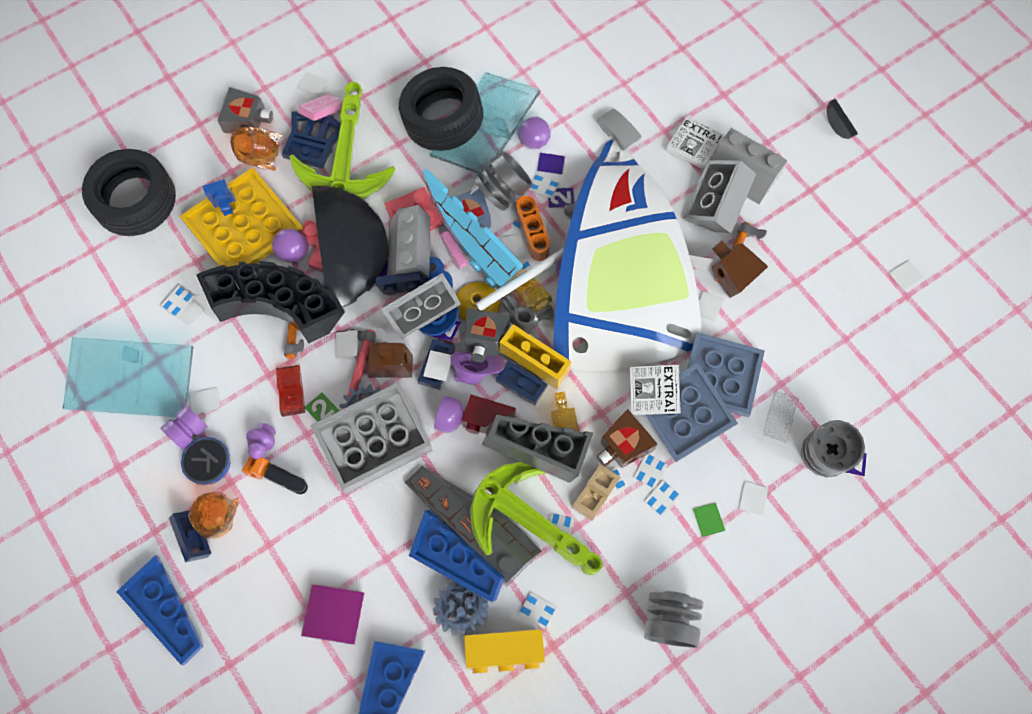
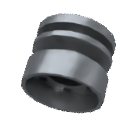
(500, 183)
(845, 444)
(673, 619)

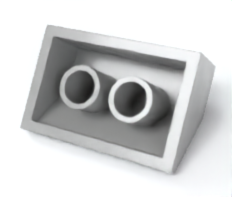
(760, 159)
(720, 195)
(409, 242)
(421, 306)

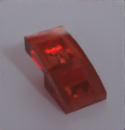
(290, 390)

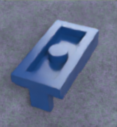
(220, 195)

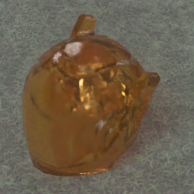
(256, 146)
(213, 514)

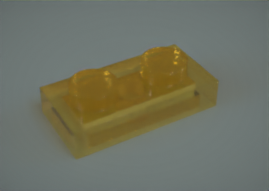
(533, 294)

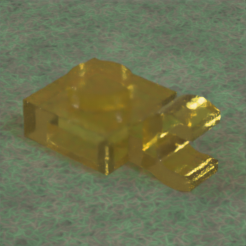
(562, 416)

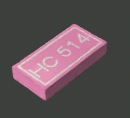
(321, 107)

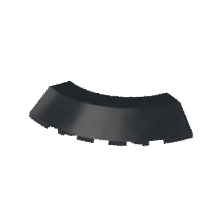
(272, 292)

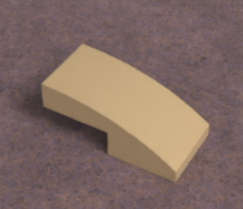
(596, 492)

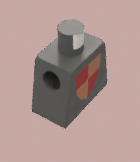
(242, 110)
(484, 333)

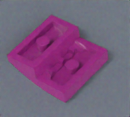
(332, 614)

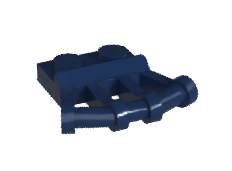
(307, 148)

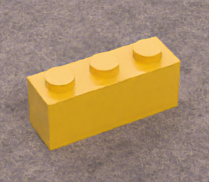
(535, 356)
(504, 651)

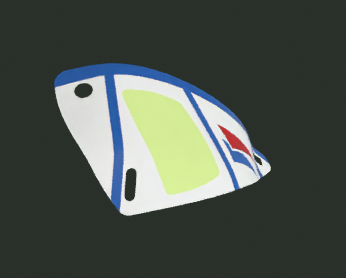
(624, 272)

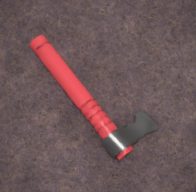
(367, 336)

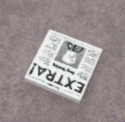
(695, 142)
(655, 390)

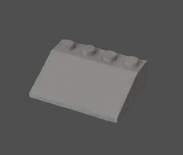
(371, 438)

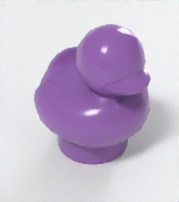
(260, 440)

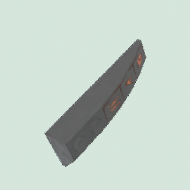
(510, 546)

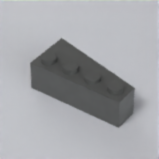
(539, 445)

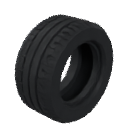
(436, 85)
(115, 169)

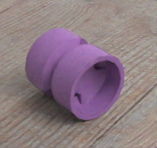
(183, 428)

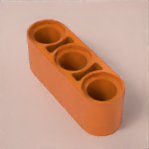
(532, 219)

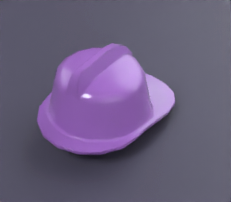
(474, 372)

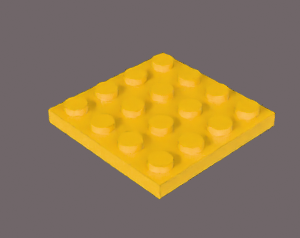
(249, 230)

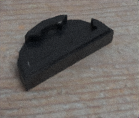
(839, 120)

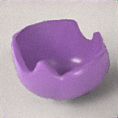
(534, 132)
(290, 245)
(449, 415)

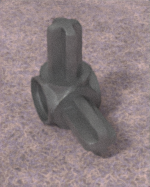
(521, 313)

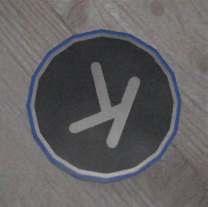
(205, 461)

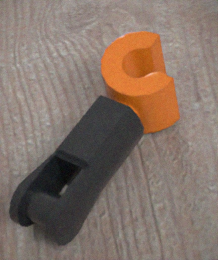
(263, 468)

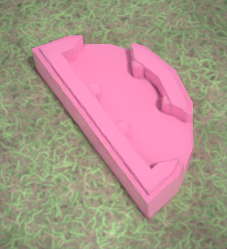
(453, 250)

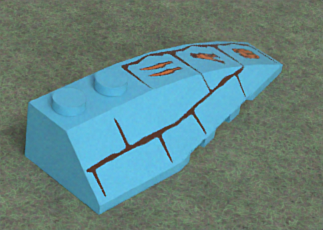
(478, 244)

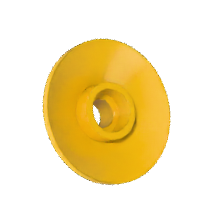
(471, 291)

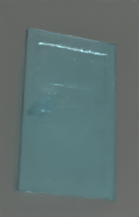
(504, 108)
(127, 377)

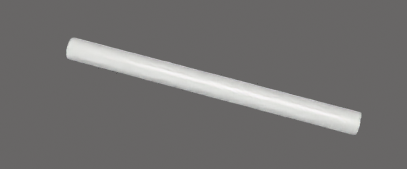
(518, 281)

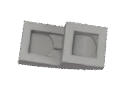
(620, 128)

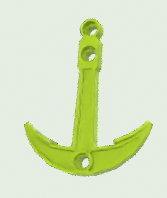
(343, 157)
(519, 511)

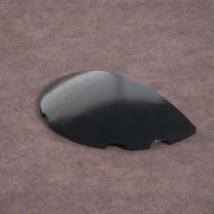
(350, 242)

